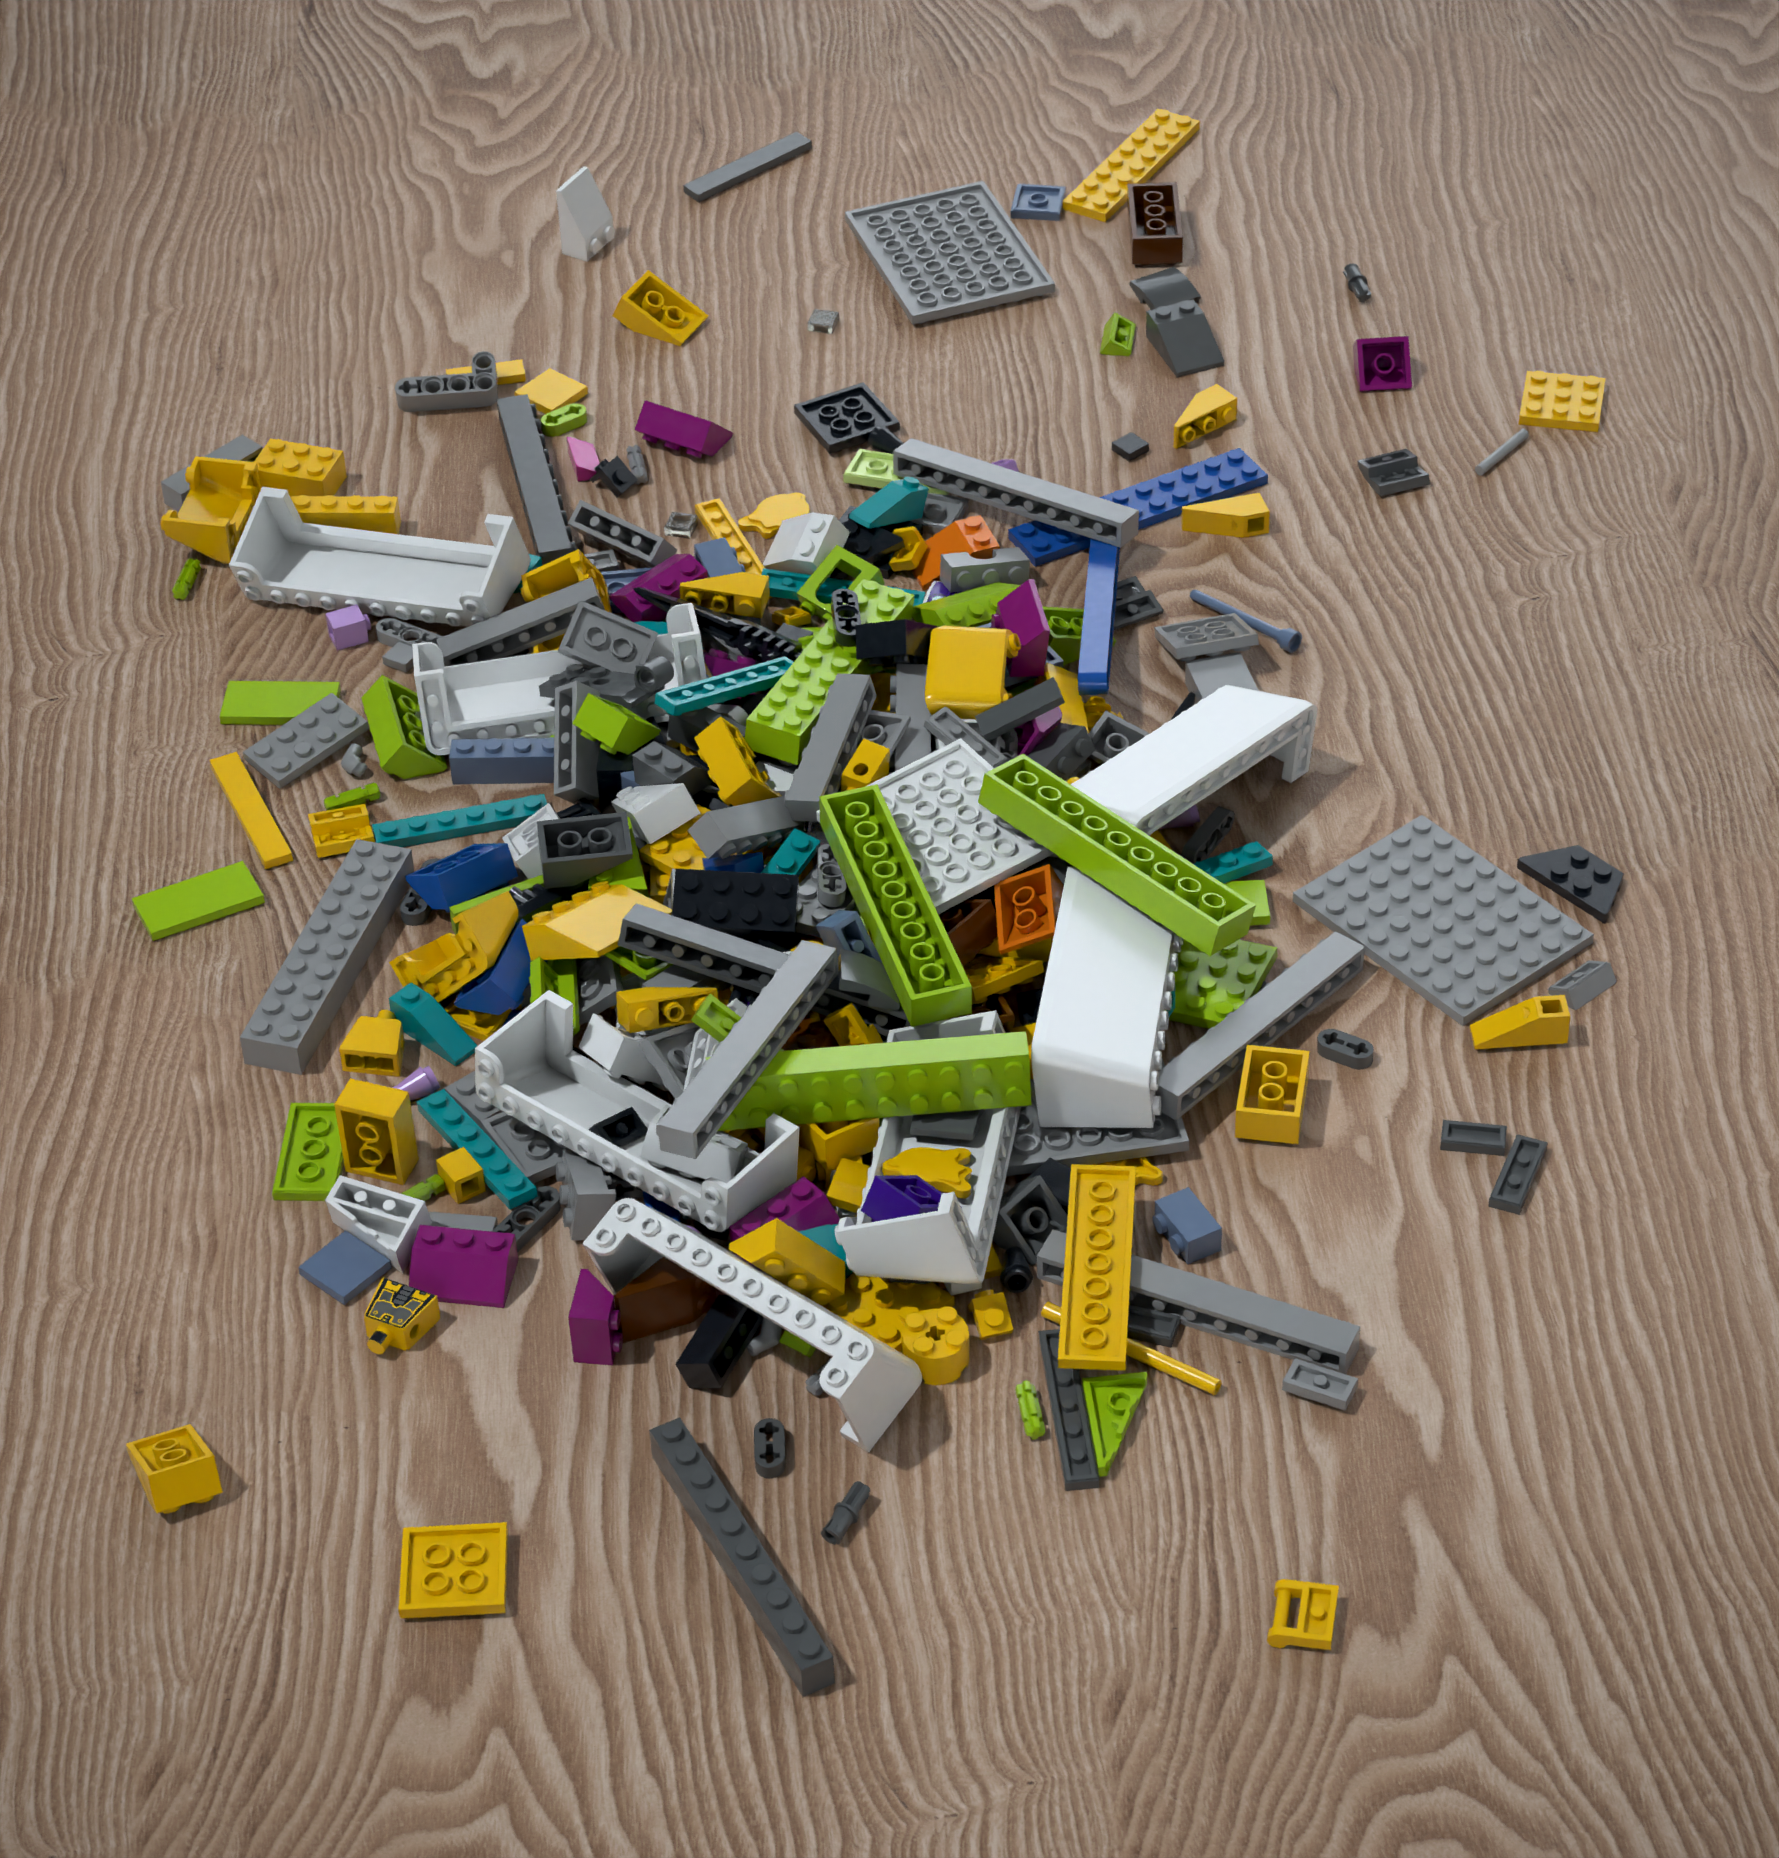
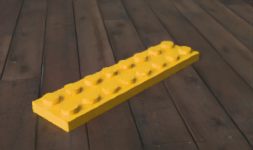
(1131, 163)
(1097, 1268)

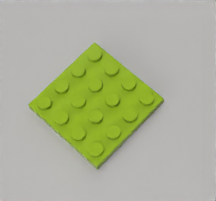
(1220, 983)

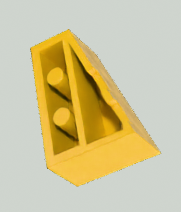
(732, 764)

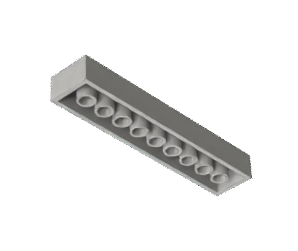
(327, 957)

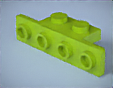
(558, 977)

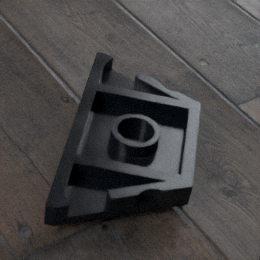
(868, 544)
(1576, 877)

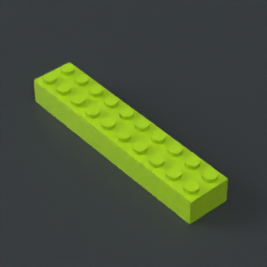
(792, 707)
(1117, 854)
(895, 906)
(889, 1080)

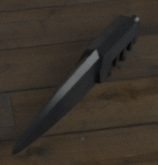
(737, 633)
(542, 899)

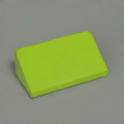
(1118, 336)

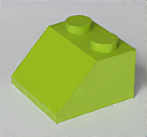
(613, 725)

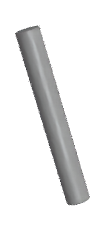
(1501, 452)

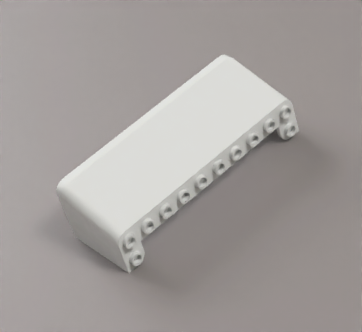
(377, 571)
(503, 694)
(1202, 753)
(1102, 1011)
(545, 1084)
(949, 1242)
(863, 1374)

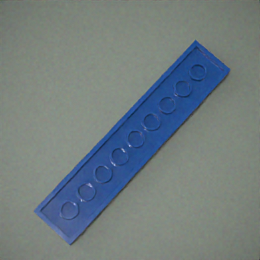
(1155, 499)

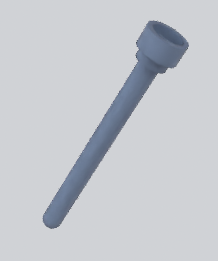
(1286, 638)

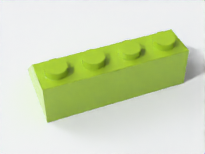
(965, 608)
(398, 730)

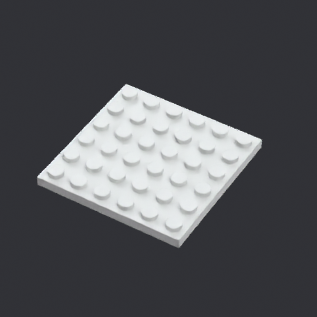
(947, 832)

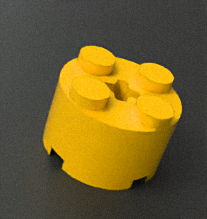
(937, 1344)

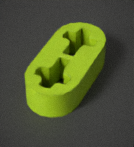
(563, 420)

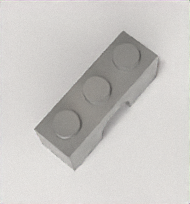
(963, 572)

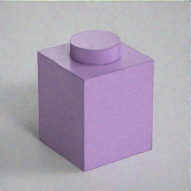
(347, 627)

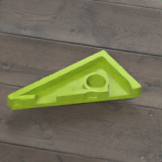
(1110, 1408)

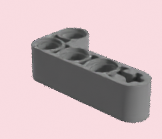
(451, 390)

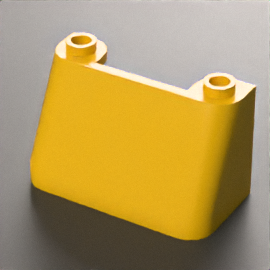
(215, 506)
(559, 575)
(968, 669)
(458, 959)

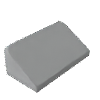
(1584, 983)

